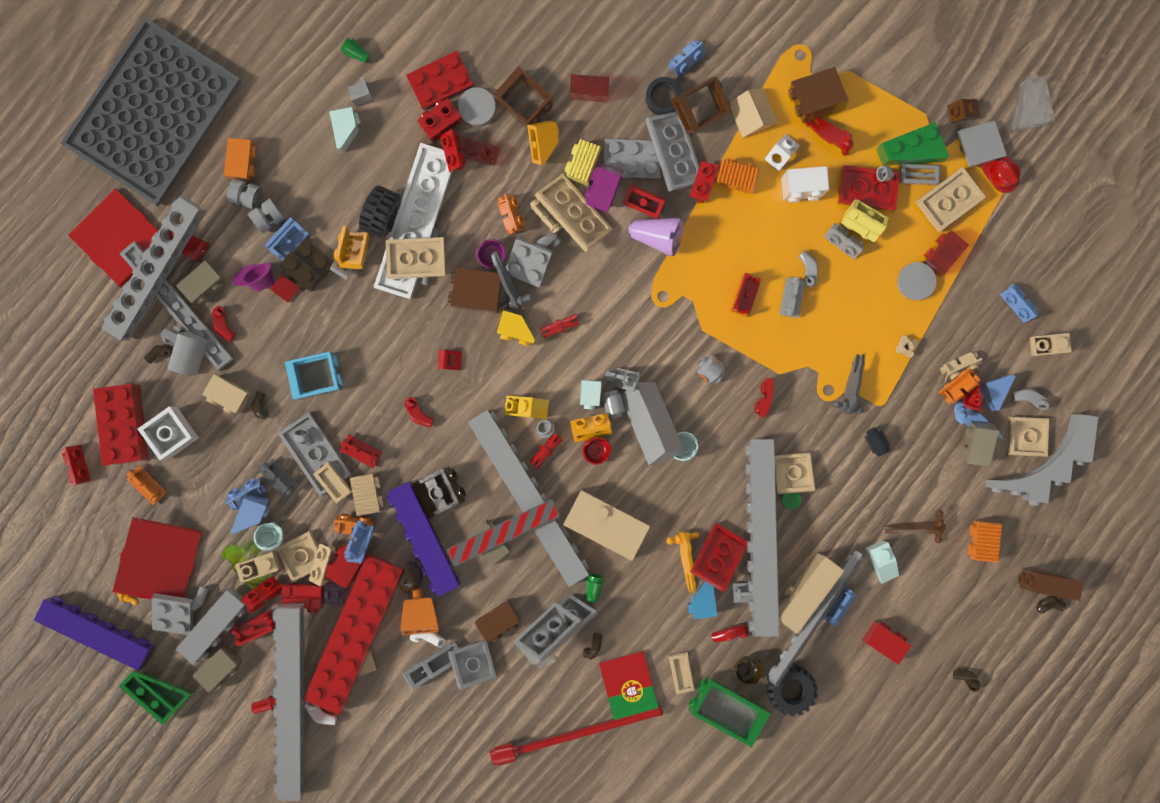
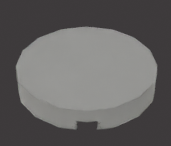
(476, 106)
(916, 281)

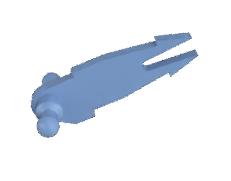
(966, 415)

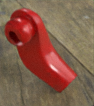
(220, 326)
(415, 413)
(730, 633)

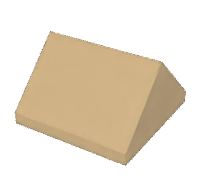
(752, 112)

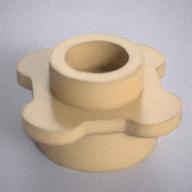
(912, 344)

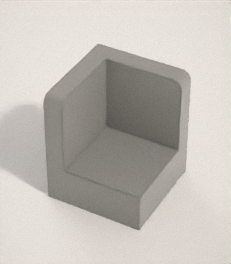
(360, 93)

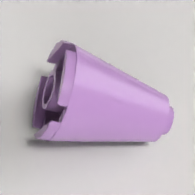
(658, 233)

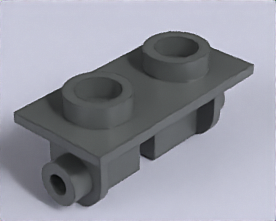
(279, 478)

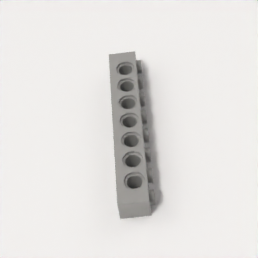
(162, 266)

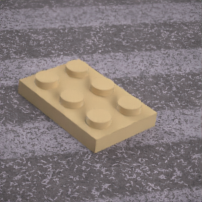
(950, 199)
(415, 258)

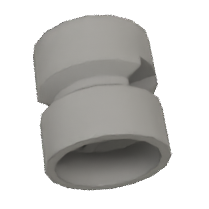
(240, 192)
(259, 217)

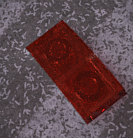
(480, 152)

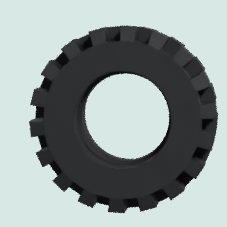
(379, 212)
(799, 703)

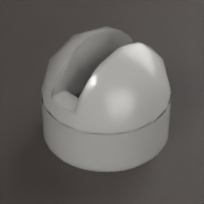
(884, 170)
(302, 435)

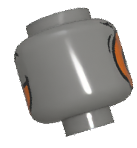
(711, 369)

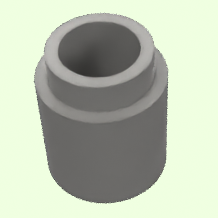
(613, 404)

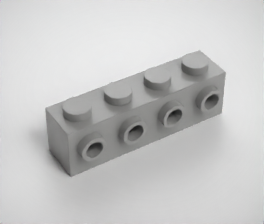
(212, 626)

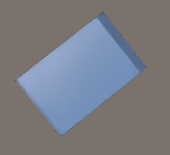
(996, 391)

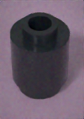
(877, 441)

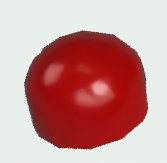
(596, 450)

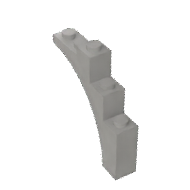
(1074, 450)

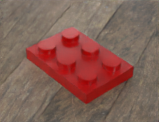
(440, 80)
(864, 186)
(719, 557)

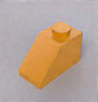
(543, 140)

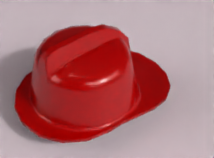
(1002, 174)

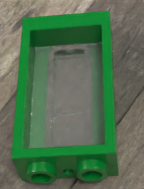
(728, 711)

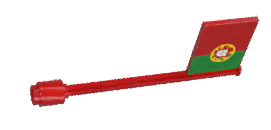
(629, 697)

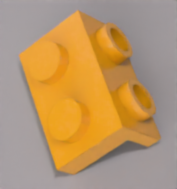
(351, 249)
(591, 426)

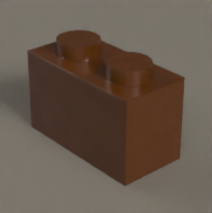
(498, 621)

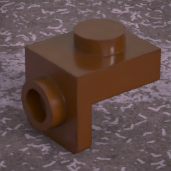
(963, 110)

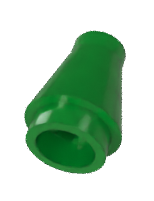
(354, 50)
(594, 585)

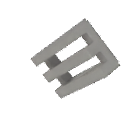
(903, 174)

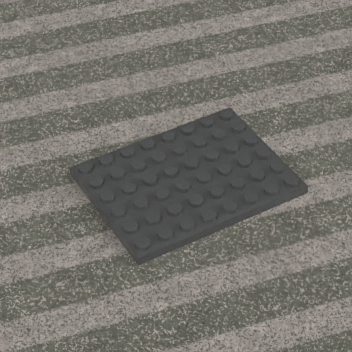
(151, 111)

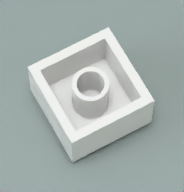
(804, 184)
(168, 433)

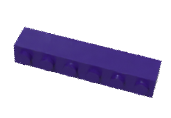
(424, 539)
(94, 632)

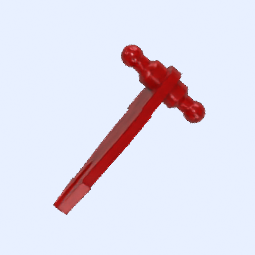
(832, 135)

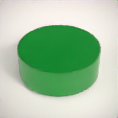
(791, 500)

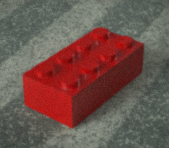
(118, 419)

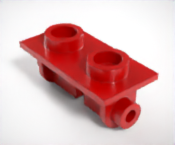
(451, 144)
(704, 181)
(974, 398)
(360, 451)
(78, 469)
(266, 590)

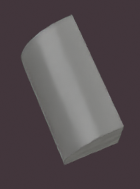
(187, 353)

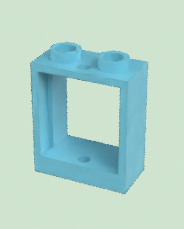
(295, 380)

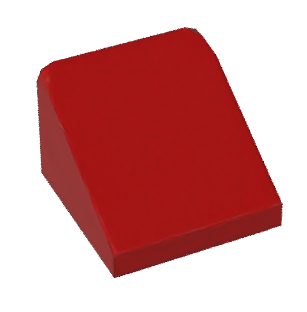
(284, 288)
(449, 360)

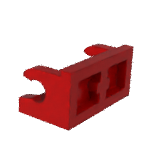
(195, 248)
(745, 295)
(254, 628)

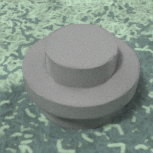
(545, 429)

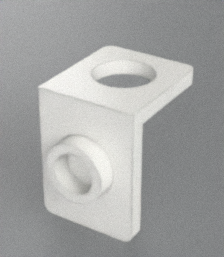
(785, 148)

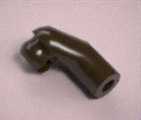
(158, 351)
(257, 407)
(1048, 603)
(595, 648)
(969, 678)

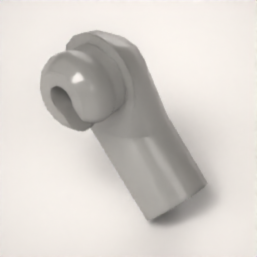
(200, 598)

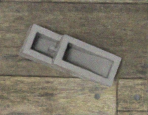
(429, 666)

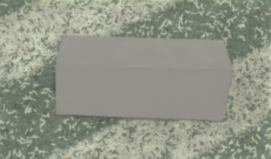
(652, 423)
(554, 628)

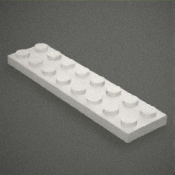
(417, 211)

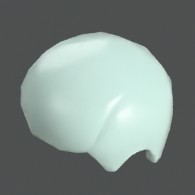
(689, 444)
(268, 536)

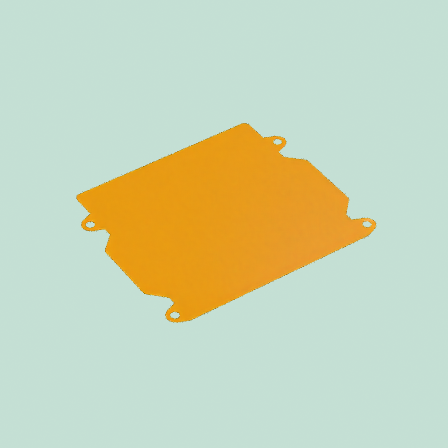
(855, 300)

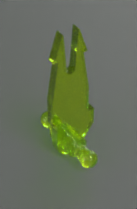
(236, 555)

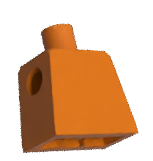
(418, 615)

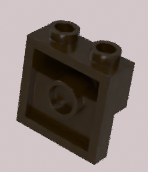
(306, 265)
(439, 491)

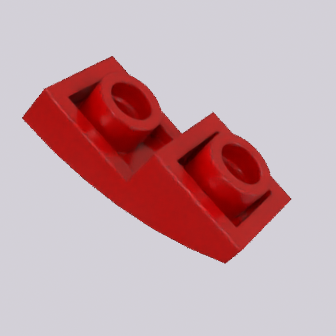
(763, 404)

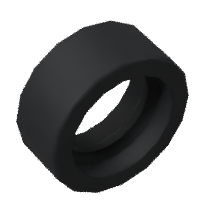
(662, 81)

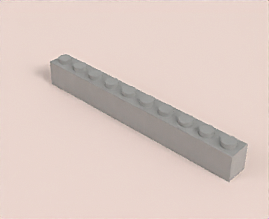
(527, 496)
(762, 538)
(289, 702)

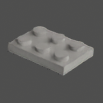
(634, 157)

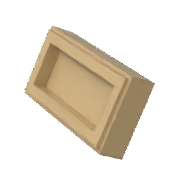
(332, 482)
(681, 672)

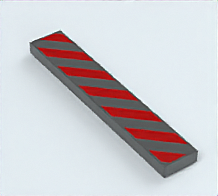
(503, 532)

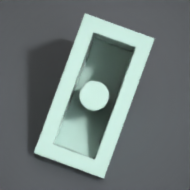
(345, 127)
(590, 394)
(883, 561)

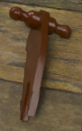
(936, 527)

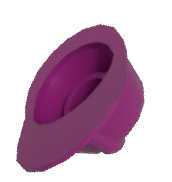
(255, 276)

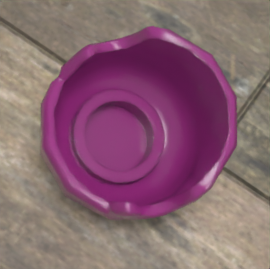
(486, 249)

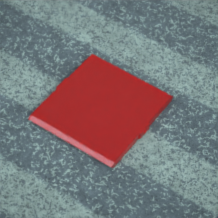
(111, 230)
(156, 559)

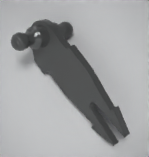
(515, 298)
(852, 388)

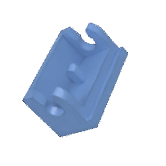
(287, 239)

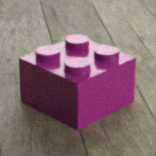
(604, 187)

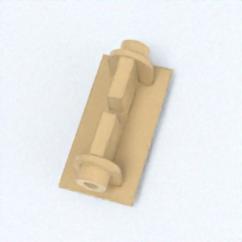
(546, 216)
(967, 361)
(324, 556)

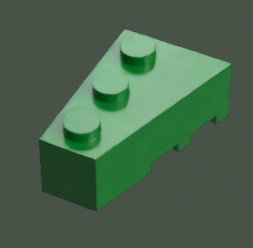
(914, 147)
(156, 695)

